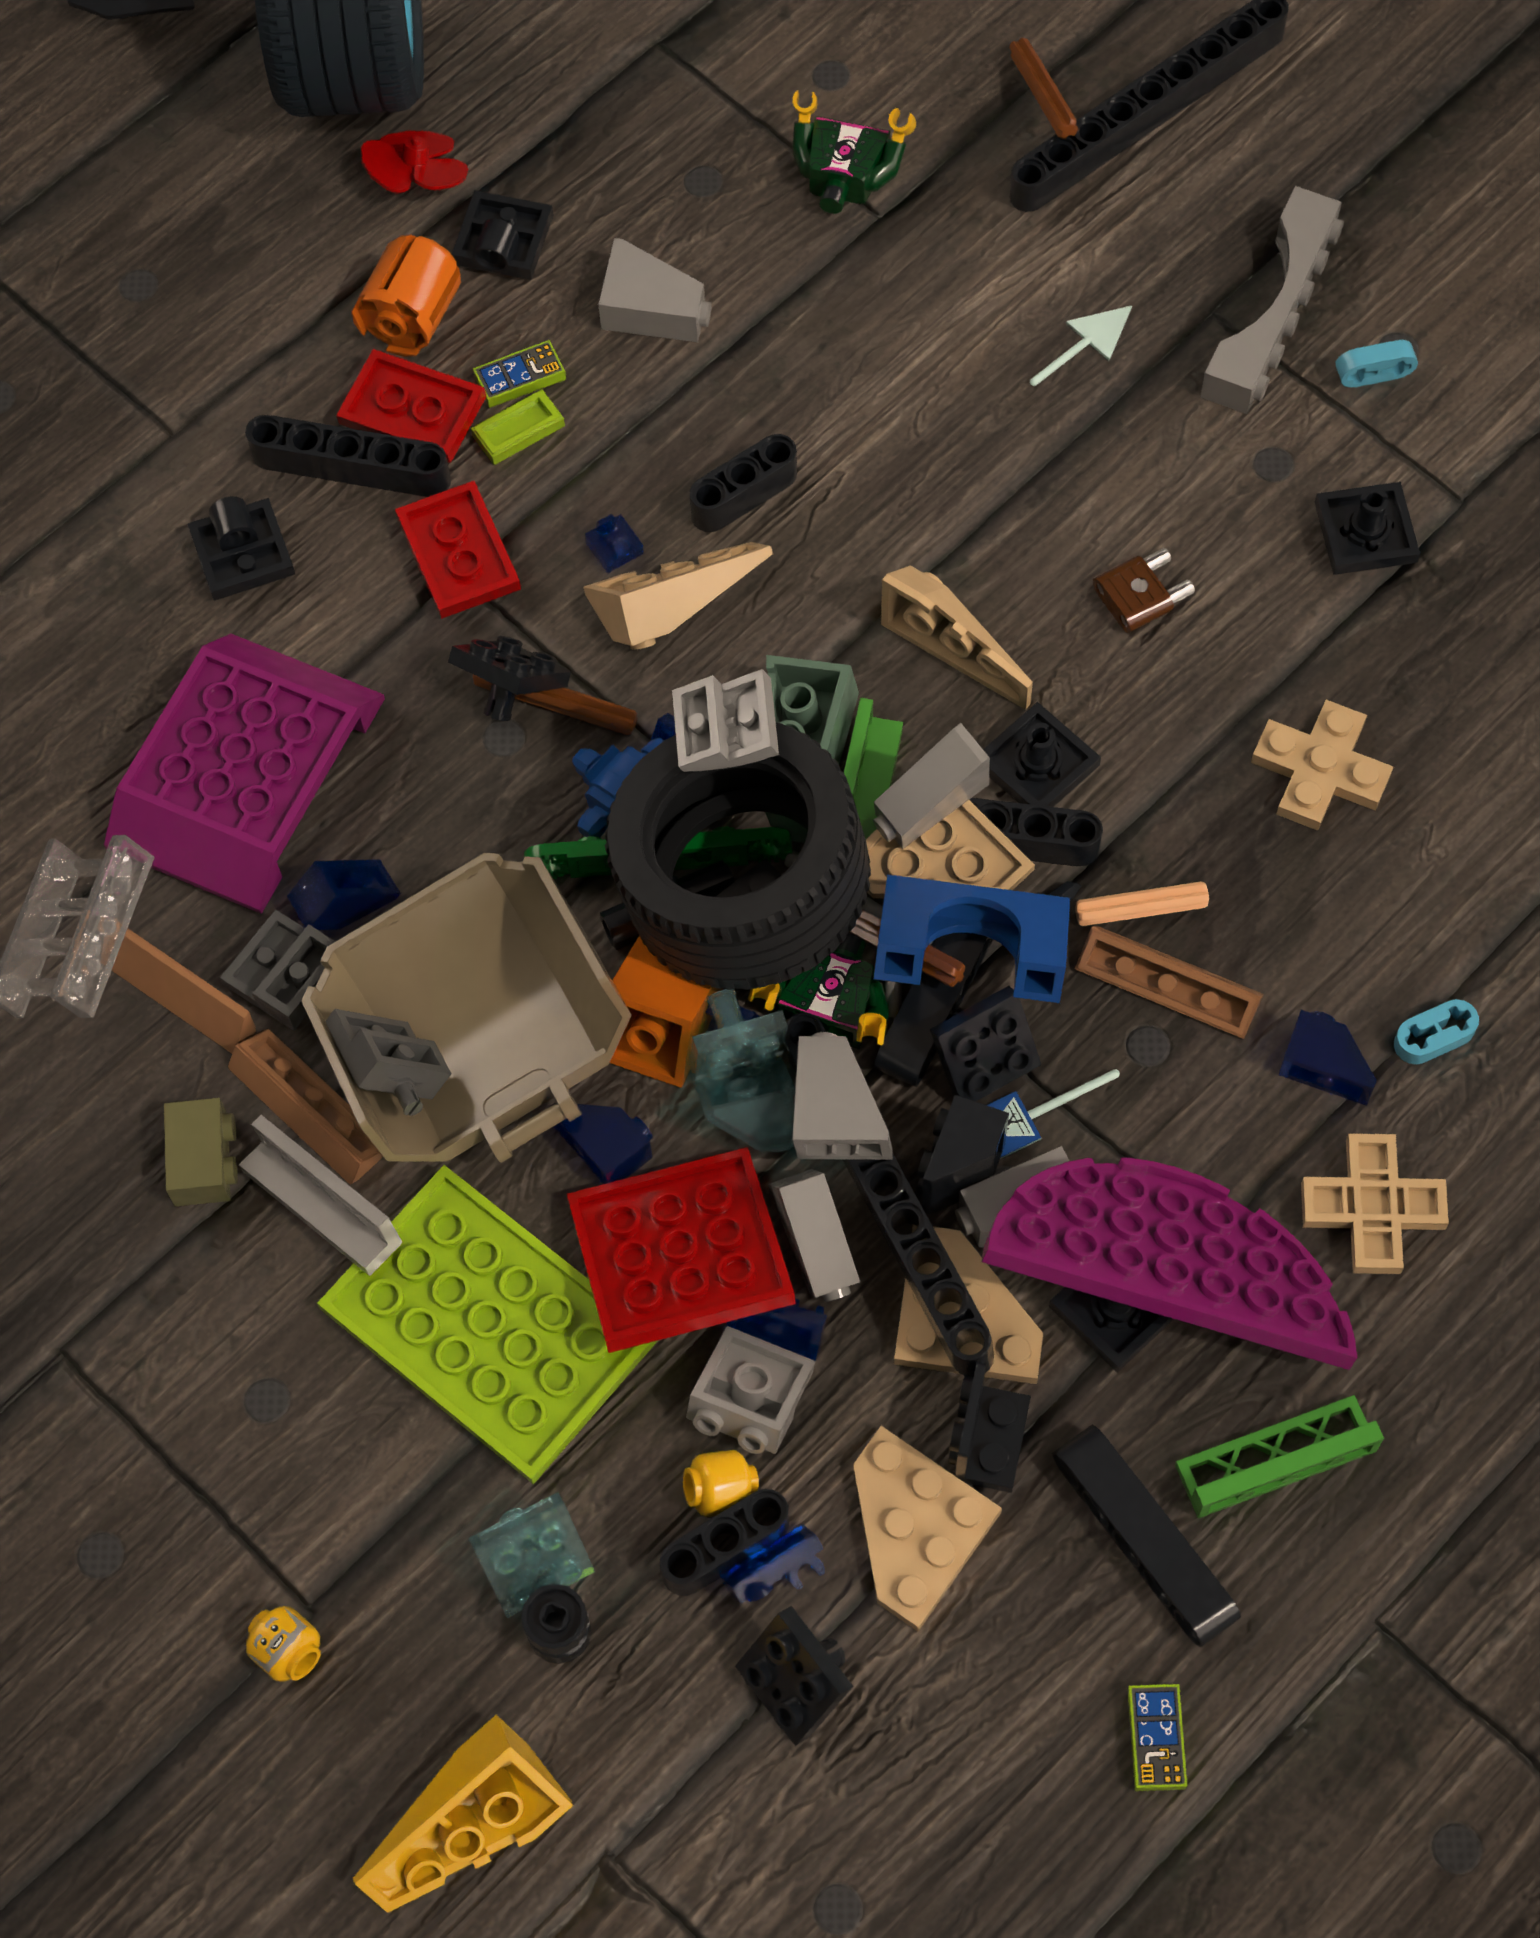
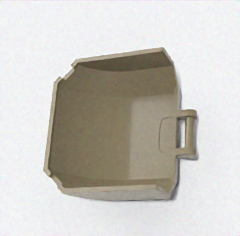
(503, 989)

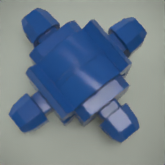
(604, 777)

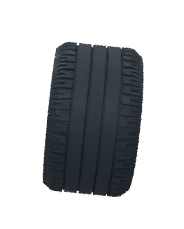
(342, 55)

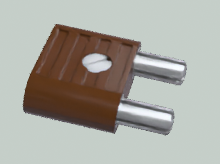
(1135, 592)

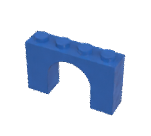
(1024, 922)

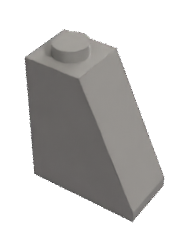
(650, 297)
(932, 787)
(834, 1104)
(983, 1200)
(815, 1234)

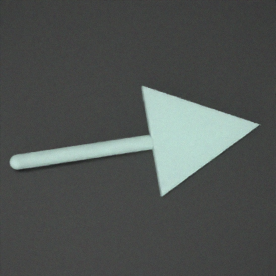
(1098, 330)

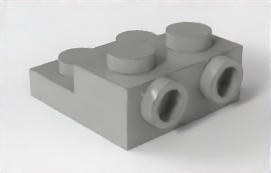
(749, 1391)

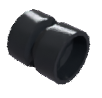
(556, 1623)

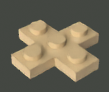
(1321, 764)
(1374, 1203)

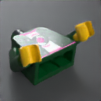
(844, 157)
(837, 992)

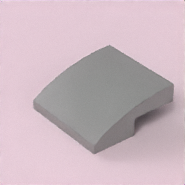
(725, 722)

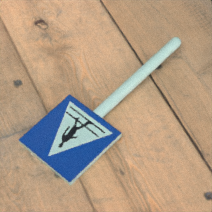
(1021, 1129)

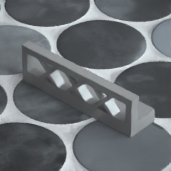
(320, 1198)

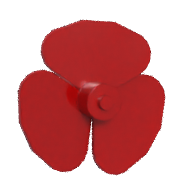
(406, 158)

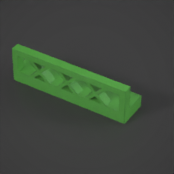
(871, 760)
(1287, 1468)

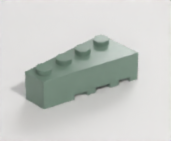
(816, 701)

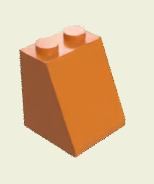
(663, 1018)

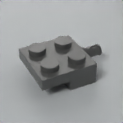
(278, 968)
(389, 1057)

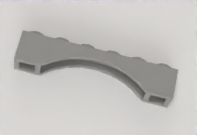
(1242, 361)

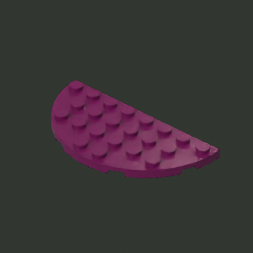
(1172, 1249)

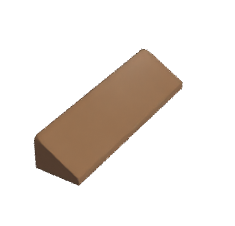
(1169, 981)
(183, 992)
(304, 1104)

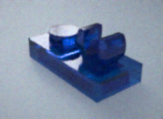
(788, 1328)
(785, 1556)

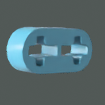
(1376, 363)
(1432, 1023)

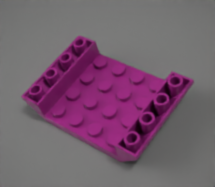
(236, 766)

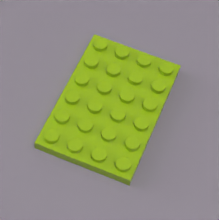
(485, 1325)

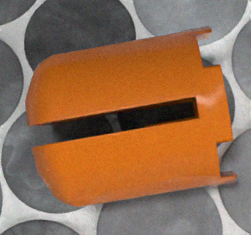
(407, 294)

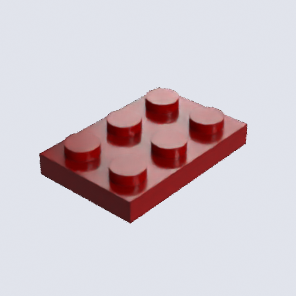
(411, 402)
(458, 549)

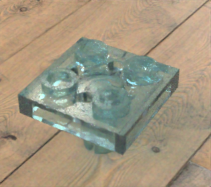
(736, 1041)
(527, 1546)

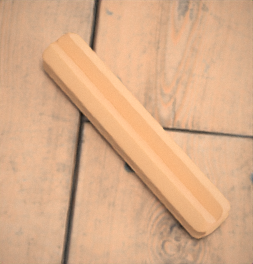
(1142, 903)

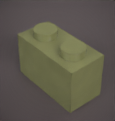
(198, 1152)

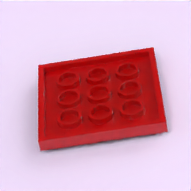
(680, 1249)

